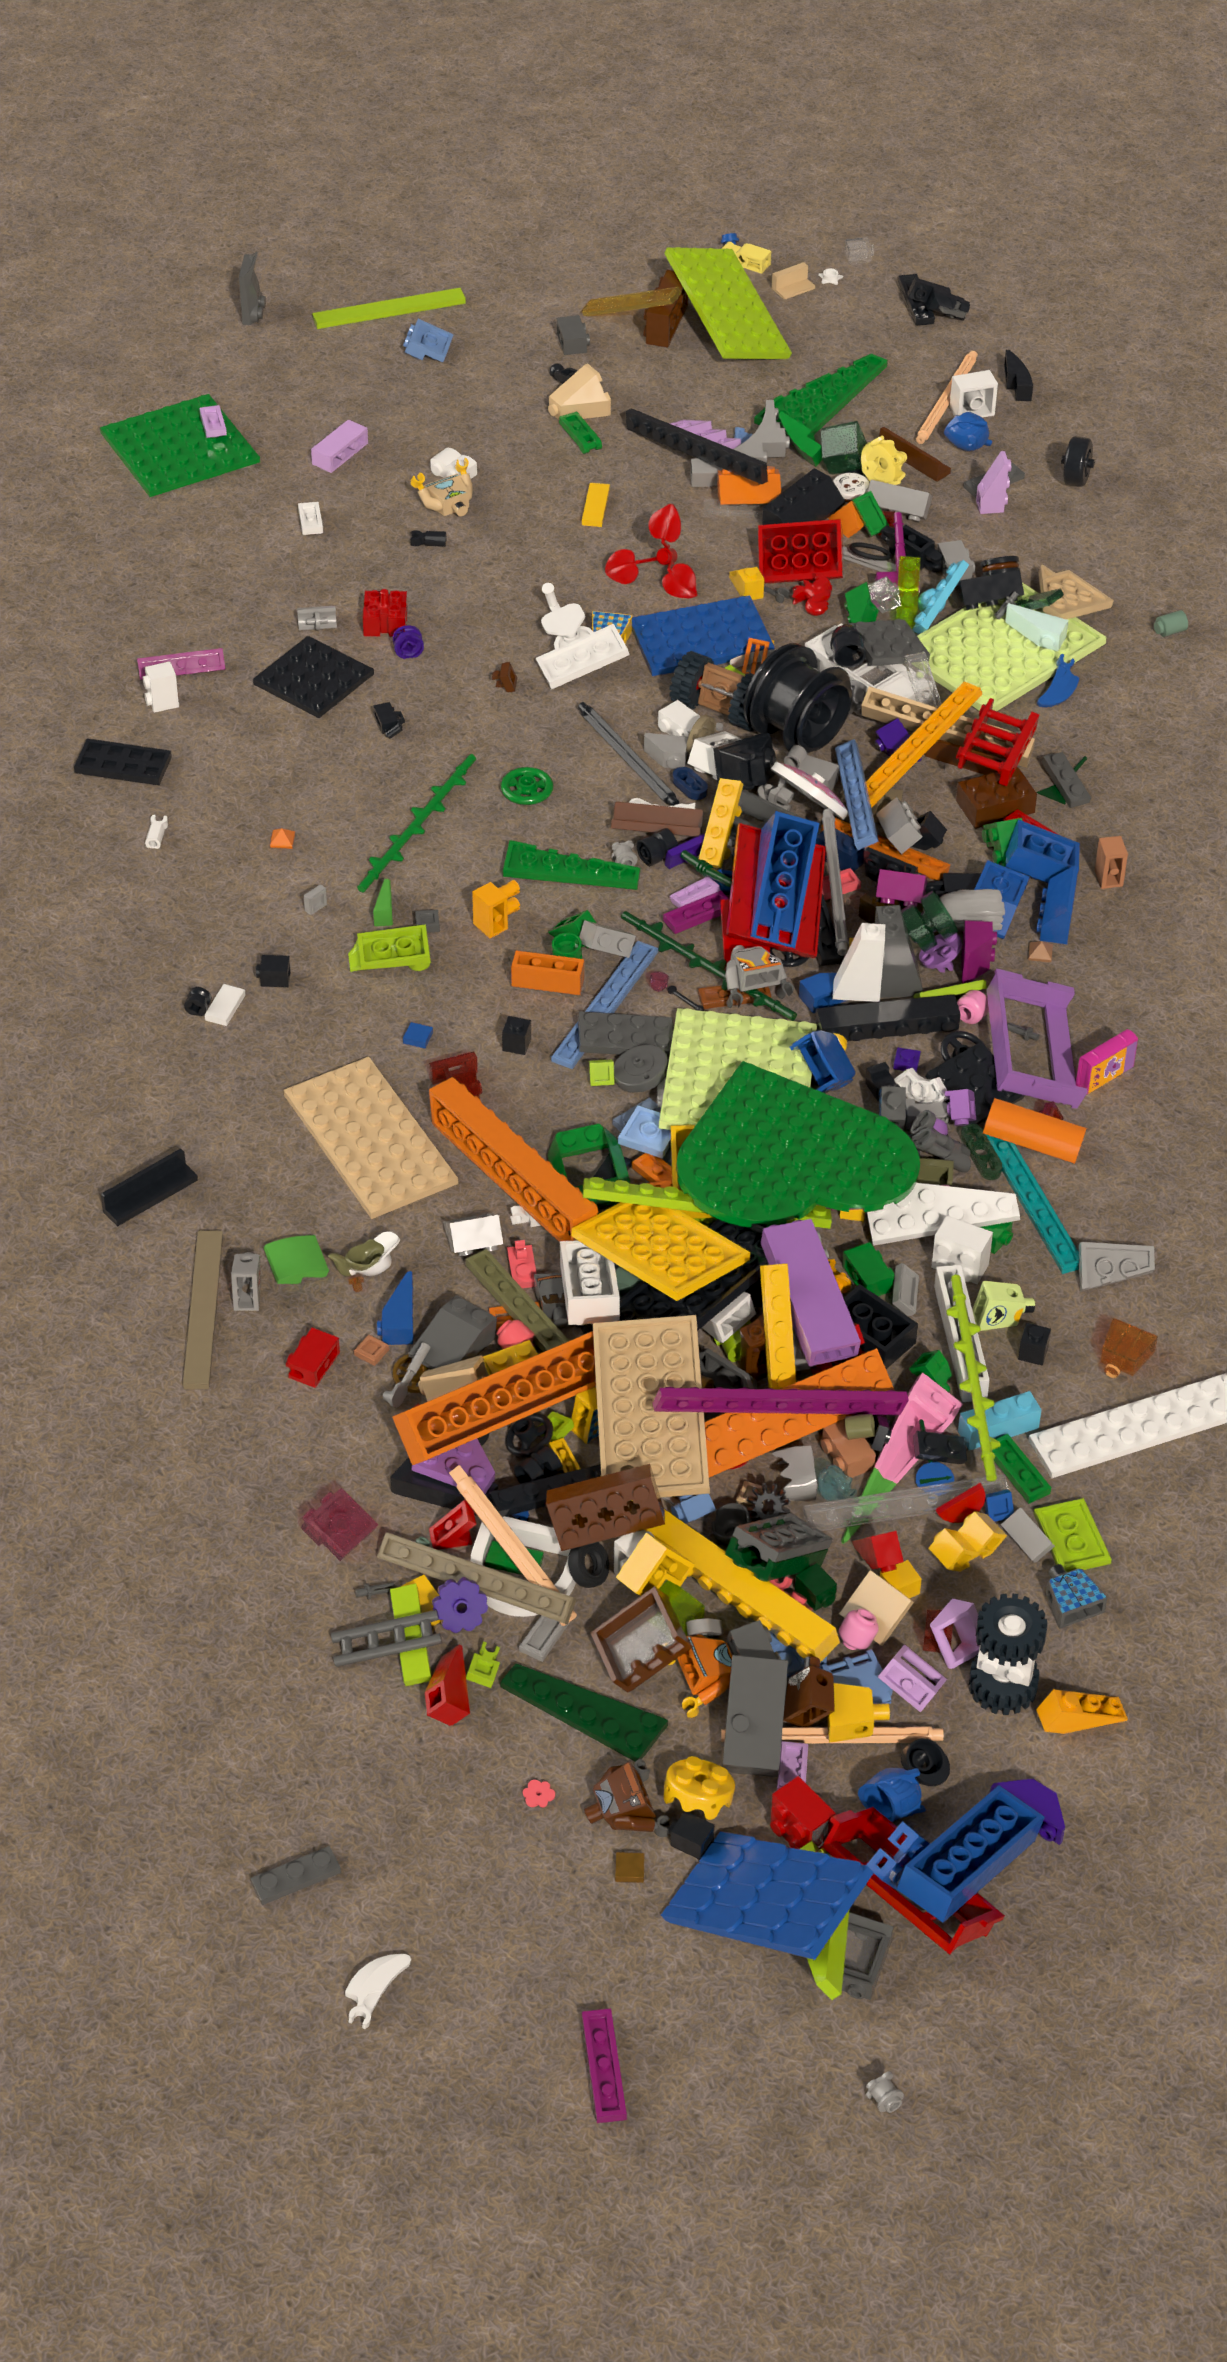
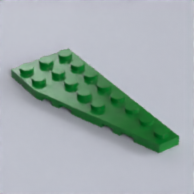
(827, 394)

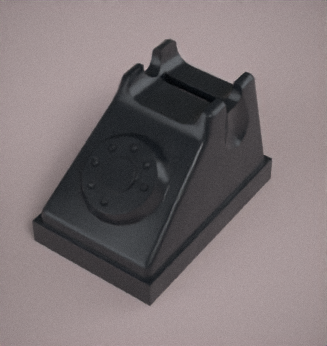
(746, 761)

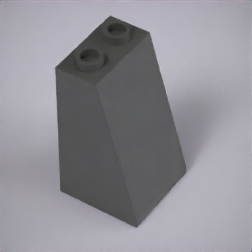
(900, 965)

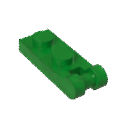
(580, 432)

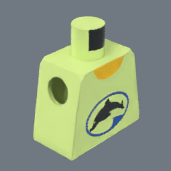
(1000, 1305)

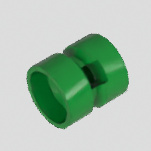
(567, 945)

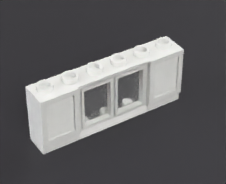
(883, 677)

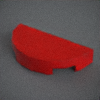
(963, 1505)

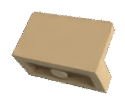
(792, 281)

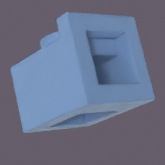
(693, 1507)

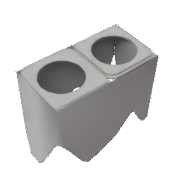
(801, 1471)

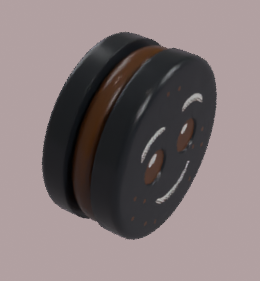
(999, 565)

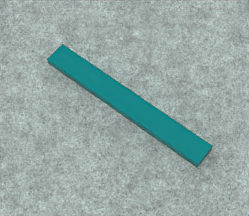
(1036, 1205)

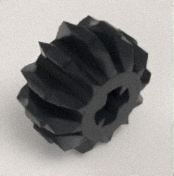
(767, 1494)

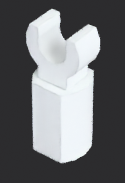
(156, 832)

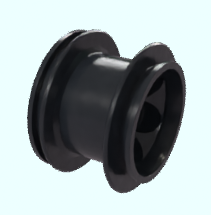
(798, 698)

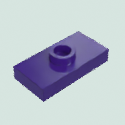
(693, 846)

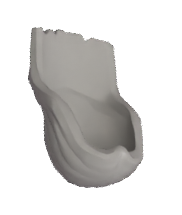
(975, 906)

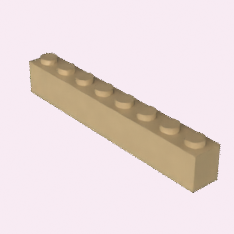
(912, 714)

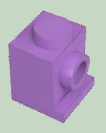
(961, 1106)

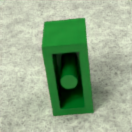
(868, 1269)

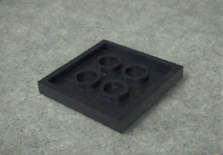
(974, 1071)

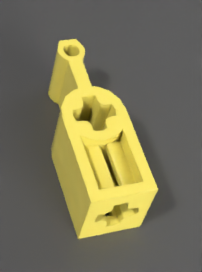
(751, 256)

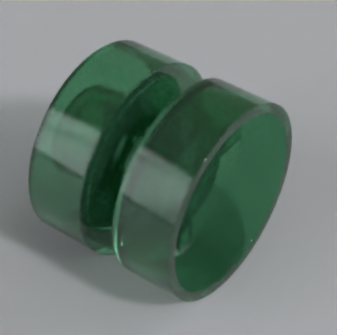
(924, 924)

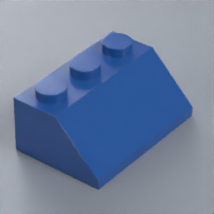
(1040, 852)
(1058, 907)

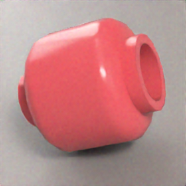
(513, 1333)

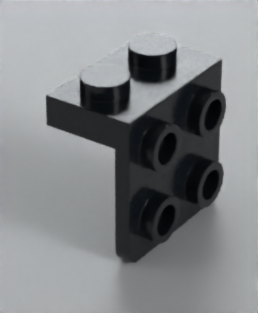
(877, 860)

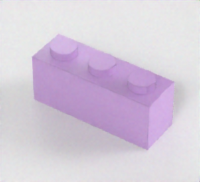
(339, 446)

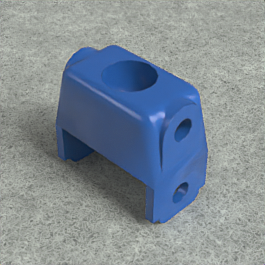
(826, 1060)

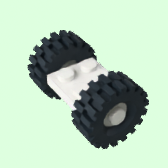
(1009, 1640)

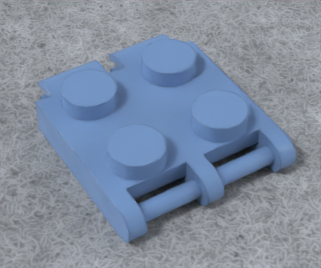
(862, 1674)

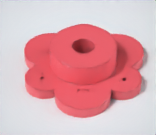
(537, 1788)

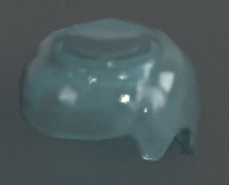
(834, 1484)

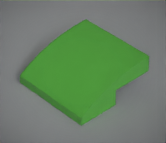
(295, 1259)

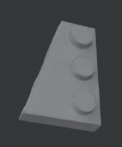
(1111, 1263)

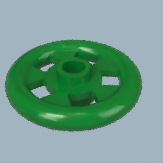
(527, 785)

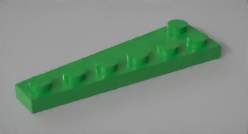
(528, 862)

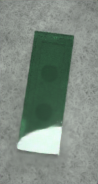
(1040, 600)

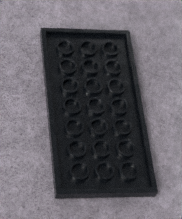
(648, 1302)

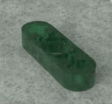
(981, 1142)

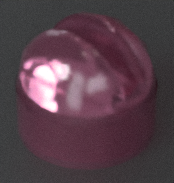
(658, 981)

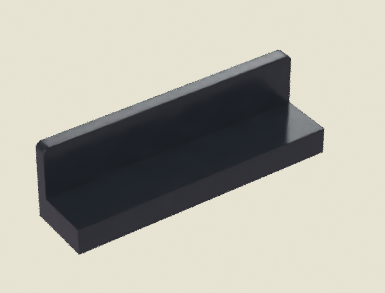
(147, 1188)

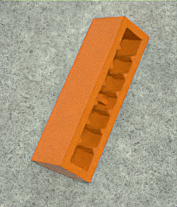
(1034, 1130)

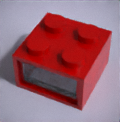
(800, 1815)

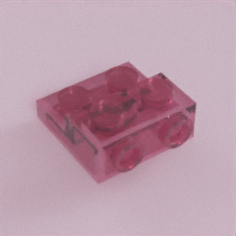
(338, 1524)

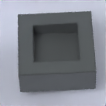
(430, 918)

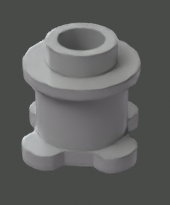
(623, 853)
(885, 2093)

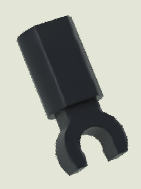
(429, 538)

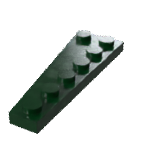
(599, 1717)

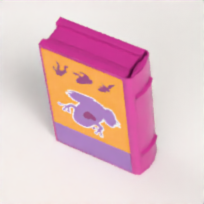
(1107, 1061)

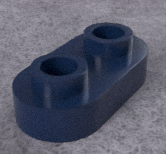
(690, 783)

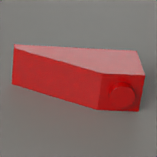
(880, 1551)

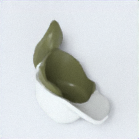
(368, 1258)

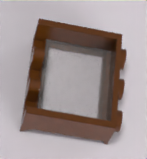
(640, 1640)

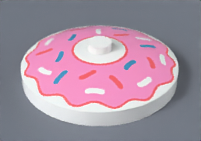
(812, 787)

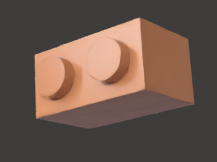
(1111, 862)
(851, 1455)

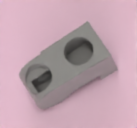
(914, 1109)

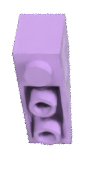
(991, 490)

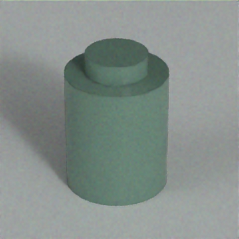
(1171, 623)

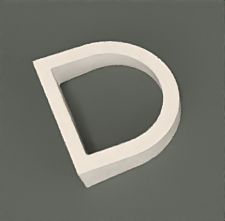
(531, 1536)

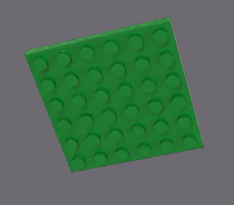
(171, 448)

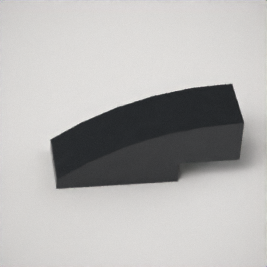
(1017, 377)

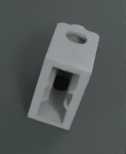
(246, 1270)

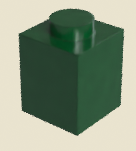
(816, 1587)

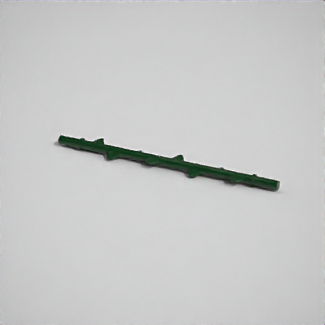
(697, 960)

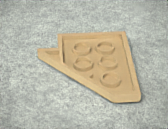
(1078, 597)

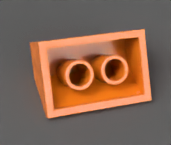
(740, 490)

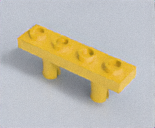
(721, 821)

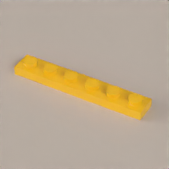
(778, 1325)

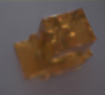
(356, 1282)

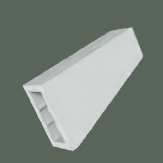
(862, 967)
(731, 1318)

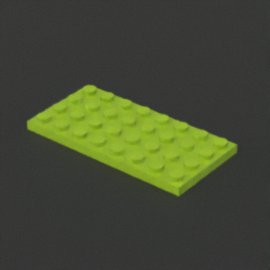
(727, 303)

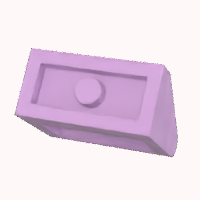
(965, 1618)
(908, 1681)

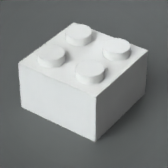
(974, 394)
(962, 1245)

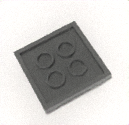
(889, 641)

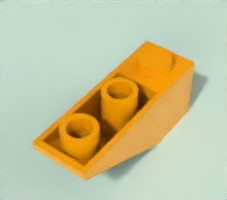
(1078, 1711)

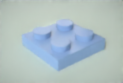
(644, 1134)

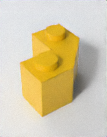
(975, 1538)

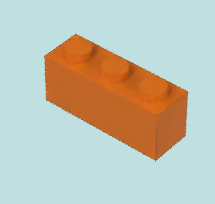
(547, 972)

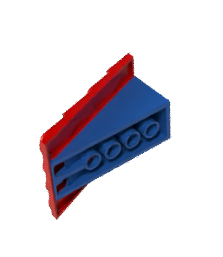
(778, 885)

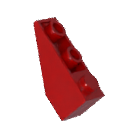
(447, 1690)

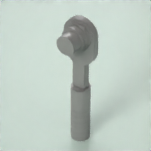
(400, 1390)

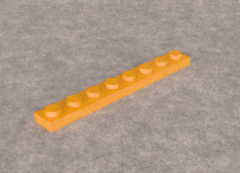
(921, 740)

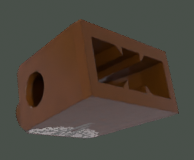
(809, 1694)

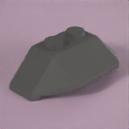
(724, 1372)

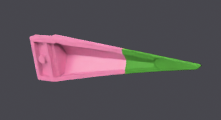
(926, 1402)

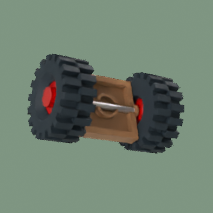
(711, 686)

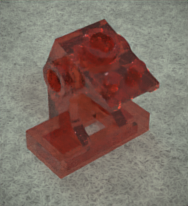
(465, 1074)

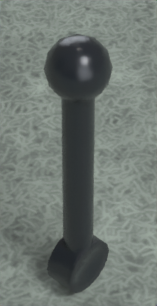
(673, 990)

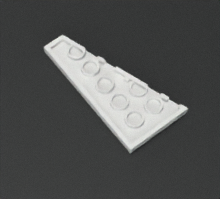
(928, 1206)

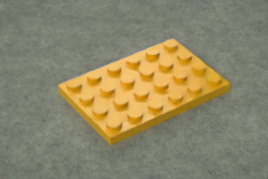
(661, 1247)

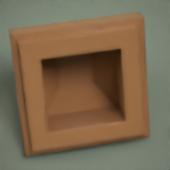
(1040, 951)

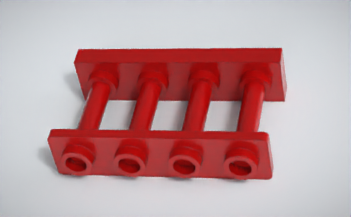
(1012, 755)

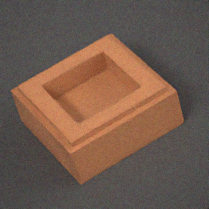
(371, 1350)

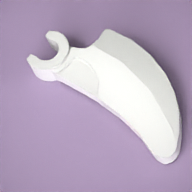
(371, 1983)

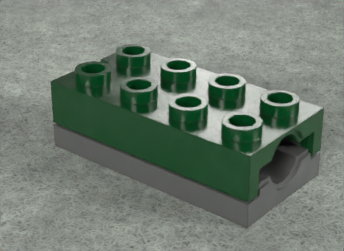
(777, 1547)

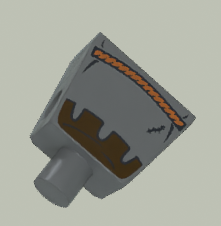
(551, 1297)

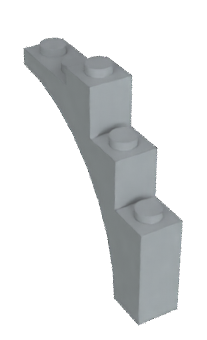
(766, 442)

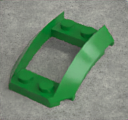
(587, 1140)

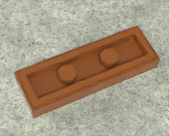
(716, 997)

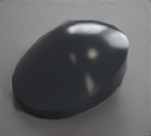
(927, 1752)

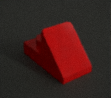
(453, 1528)

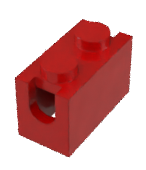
(313, 1357)

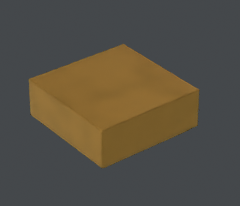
(629, 1867)

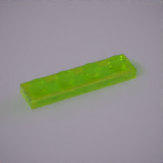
(909, 588)

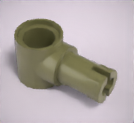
(860, 1426)

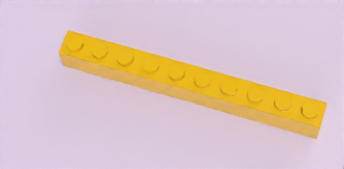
(752, 1597)

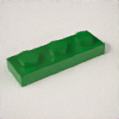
(1020, 1470)

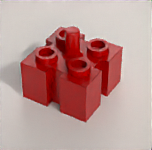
(384, 612)

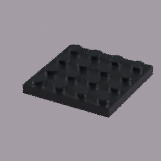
(313, 676)

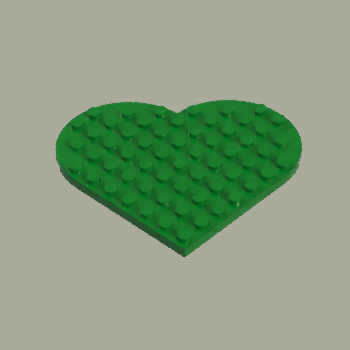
(782, 1148)

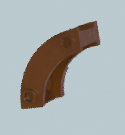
(753, 1350)

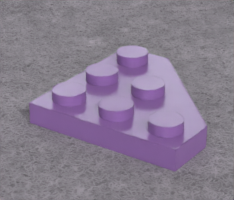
(470, 1458)

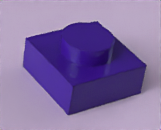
(906, 1059)

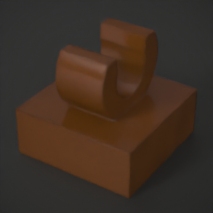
(507, 677)

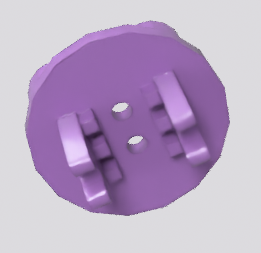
(942, 954)

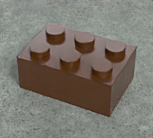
(989, 802)

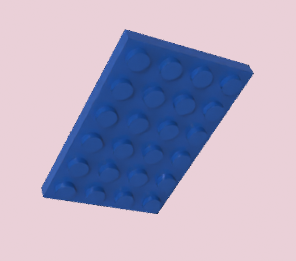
(710, 629)

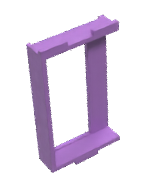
(1055, 1000)

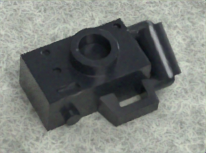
(387, 719)

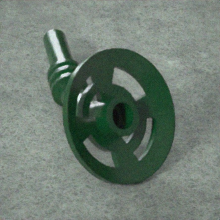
(706, 869)

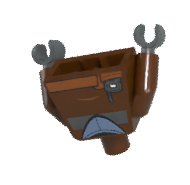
(625, 1801)

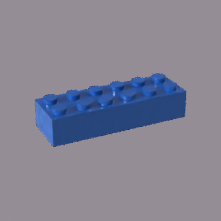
(970, 1853)

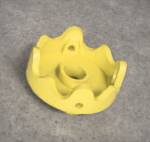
(882, 461)

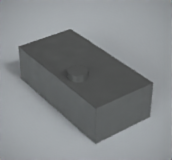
(755, 1716)

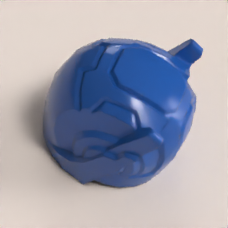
(968, 432)
(893, 1793)

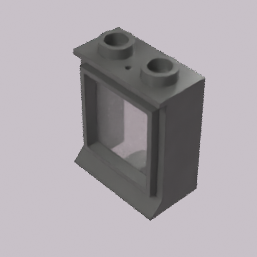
(865, 1955)

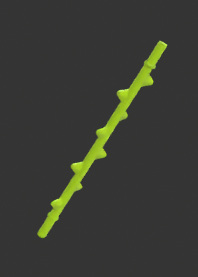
(972, 1385)

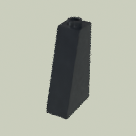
(427, 1489)

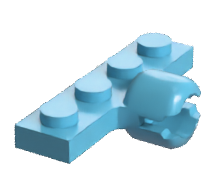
(934, 599)

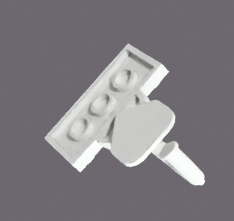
(576, 646)

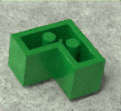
(999, 836)

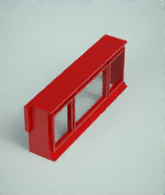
(875, 1829)

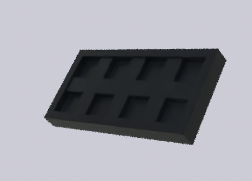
(123, 761)

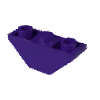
(1043, 1801)

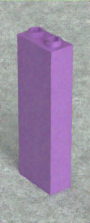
(815, 1297)

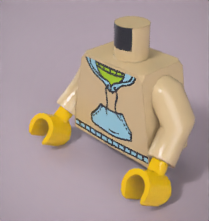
(447, 494)

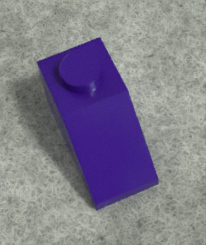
(891, 737)

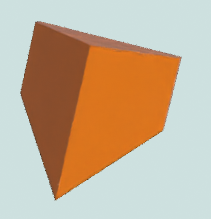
(849, 518)

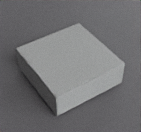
(315, 899)

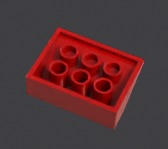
(800, 550)

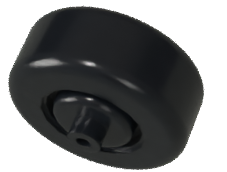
(1078, 461)

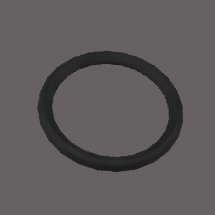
(870, 556)

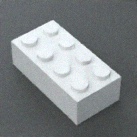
(588, 1285)

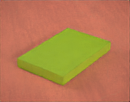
(1073, 1535)

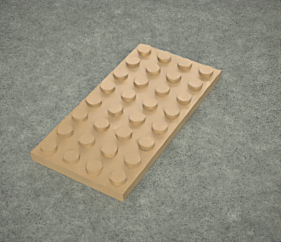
(370, 1137)
(630, 1368)

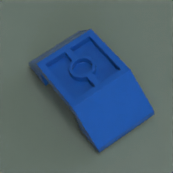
(1009, 883)

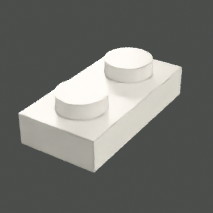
(310, 518)

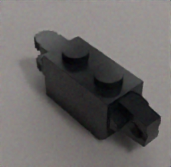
(915, 546)
(953, 882)

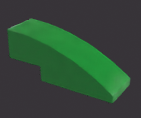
(802, 439)

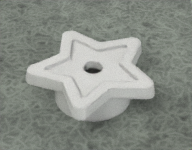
(830, 276)

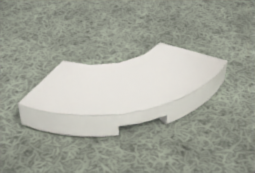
(922, 1089)

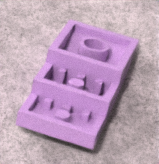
(704, 429)

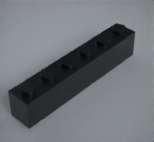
(890, 1018)

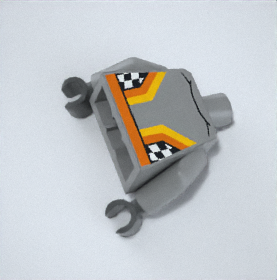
(752, 970)

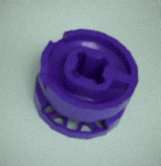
(412, 636)

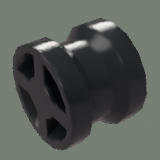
(197, 1001)

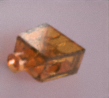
(1126, 1348)

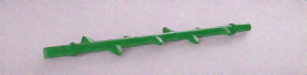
(415, 827)

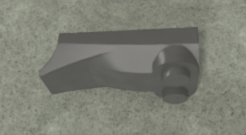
(251, 298)

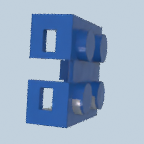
(910, 1848)

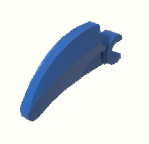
(1062, 686)

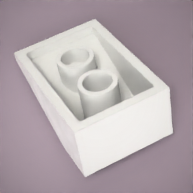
(703, 754)

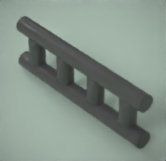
(372, 1631)

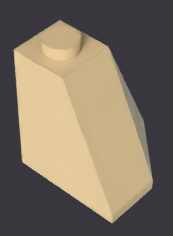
(581, 394)
(451, 1377)

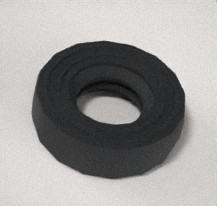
(577, 1566)

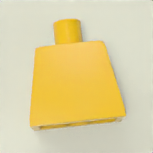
(854, 1713)

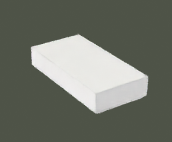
(225, 1005)

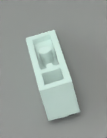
(1038, 627)

